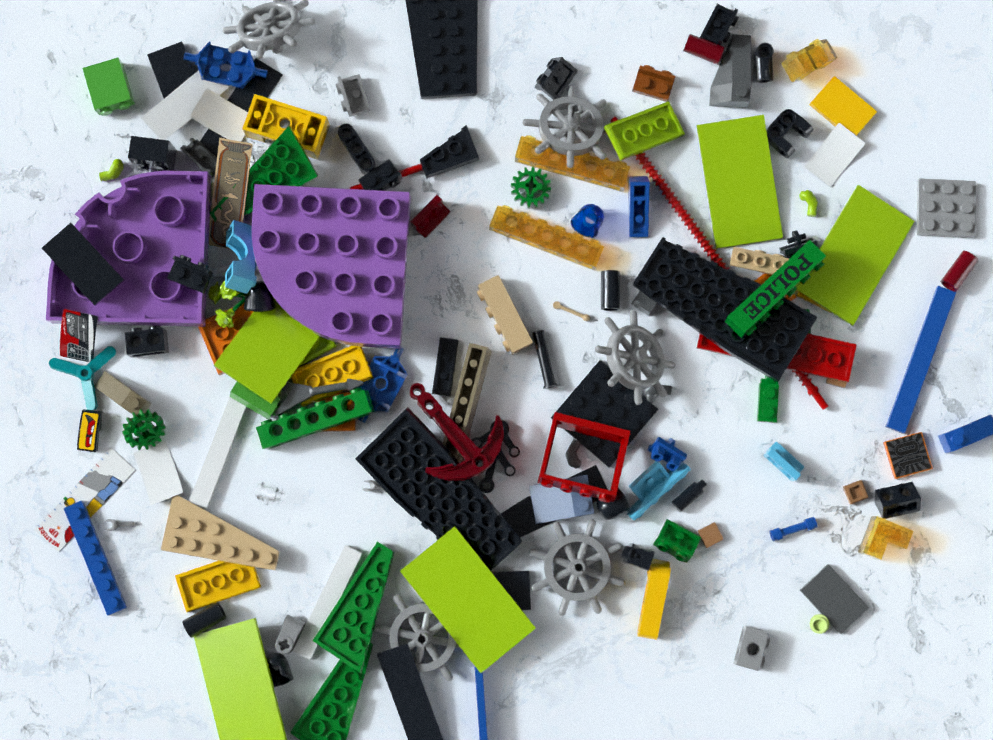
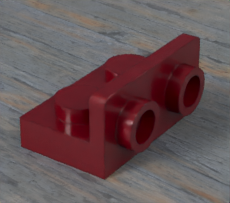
(430, 217)

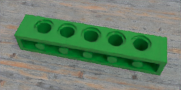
(362, 408)

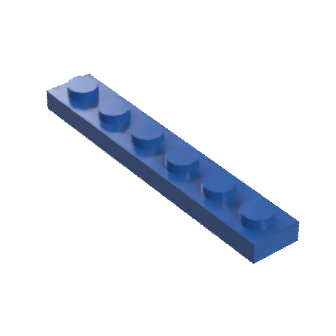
(95, 558)

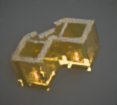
(811, 58)

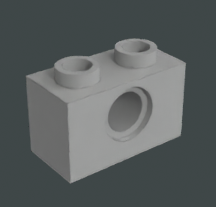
(743, 657)

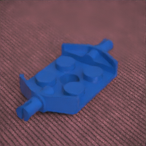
(213, 57)
(393, 372)

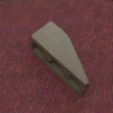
(122, 394)

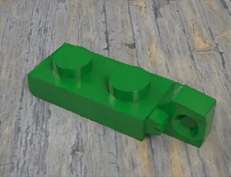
(767, 400)

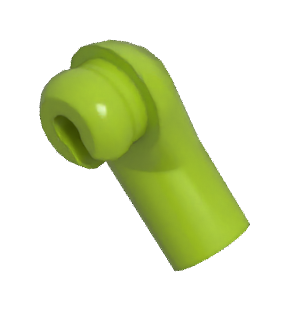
(114, 171)
(811, 200)

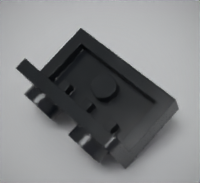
(719, 24)

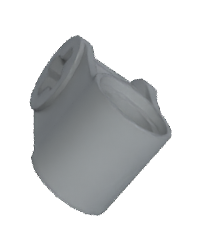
(290, 631)

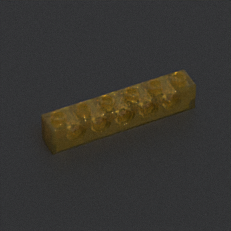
(579, 171)
(552, 246)

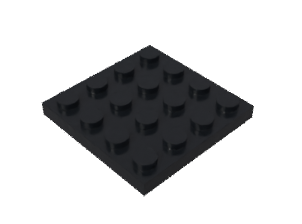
(605, 405)

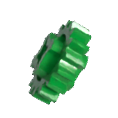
(523, 186)
(143, 429)

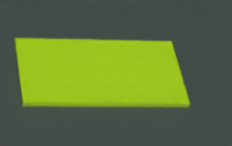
(739, 181)
(856, 254)
(267, 352)
(467, 599)
(239, 683)

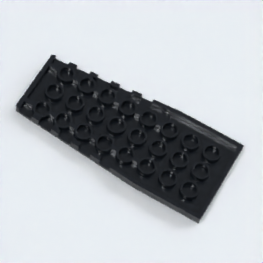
(444, 46)
(707, 294)
(399, 464)

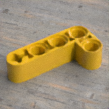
(654, 599)

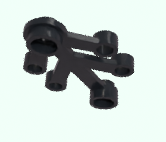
(501, 457)

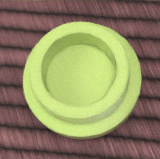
(819, 623)

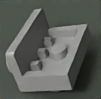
(354, 95)

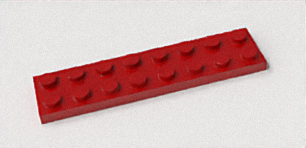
(815, 356)

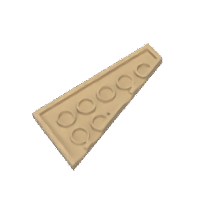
(204, 535)

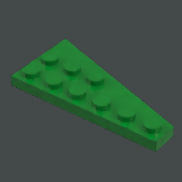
(281, 164)
(353, 618)
(334, 704)

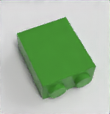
(108, 86)

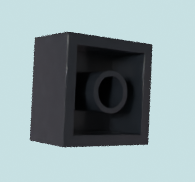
(152, 154)

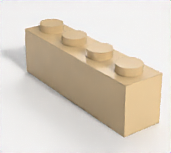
(505, 315)

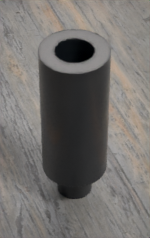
(689, 495)

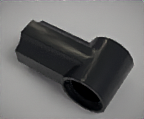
(764, 65)

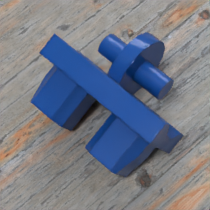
(668, 452)

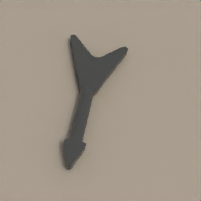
(300, 393)

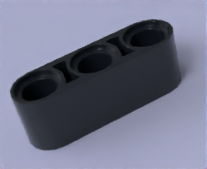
(353, 141)

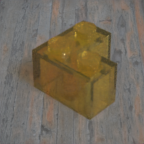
(879, 534)

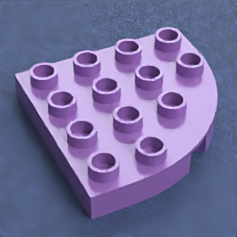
(138, 235)
(335, 259)

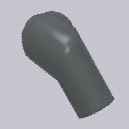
(651, 393)
(571, 454)

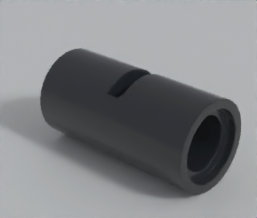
(610, 290)
(204, 619)

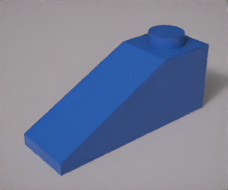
(638, 205)
(966, 434)

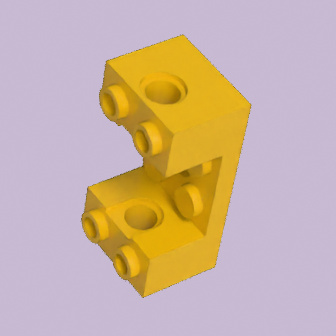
(265, 118)

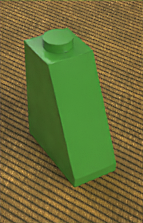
(253, 401)

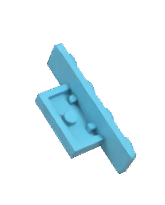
(652, 485)

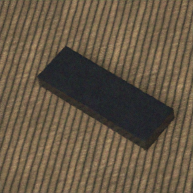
(445, 367)

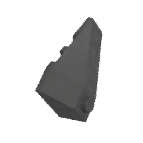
(733, 78)

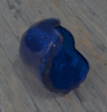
(584, 228)

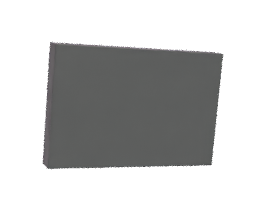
(834, 598)

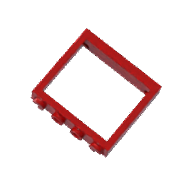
(593, 429)

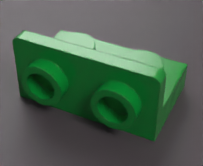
(677, 541)

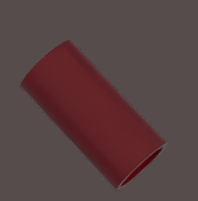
(703, 49)
(959, 271)

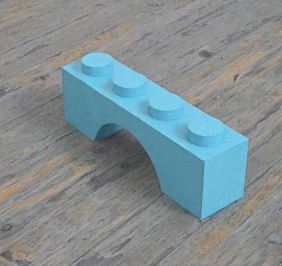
(241, 273)

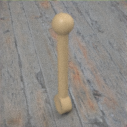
(556, 305)

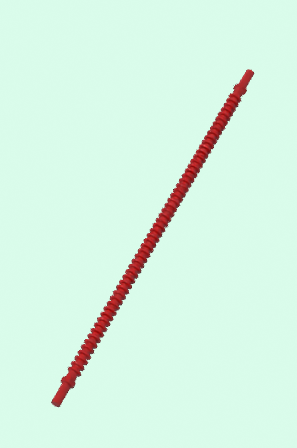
(812, 389)

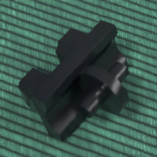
(789, 250)

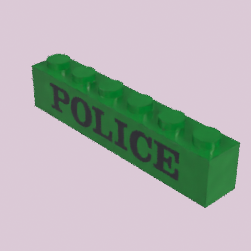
(775, 289)

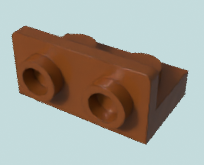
(653, 83)

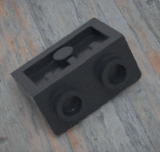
(556, 77)
(381, 177)
(190, 274)

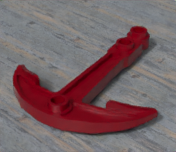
(470, 452)

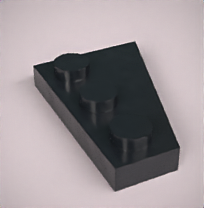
(452, 154)

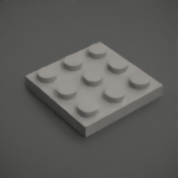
(946, 208)

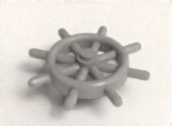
(269, 27)
(569, 126)
(635, 357)
(577, 567)
(421, 637)

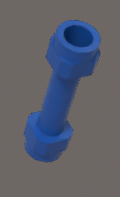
(809, 524)

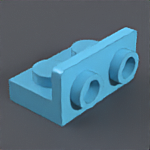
(784, 461)

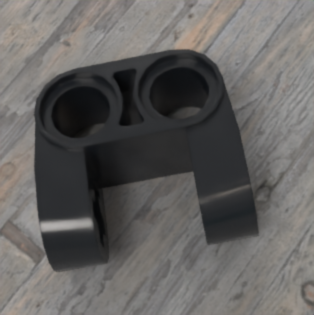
(798, 123)

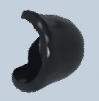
(259, 298)
(615, 509)
(283, 674)

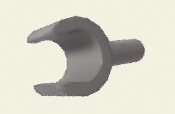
(373, 486)
(115, 524)

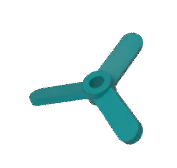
(77, 371)

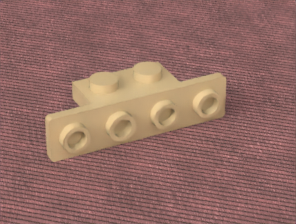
(756, 260)

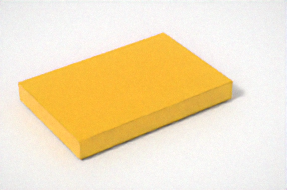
(842, 106)

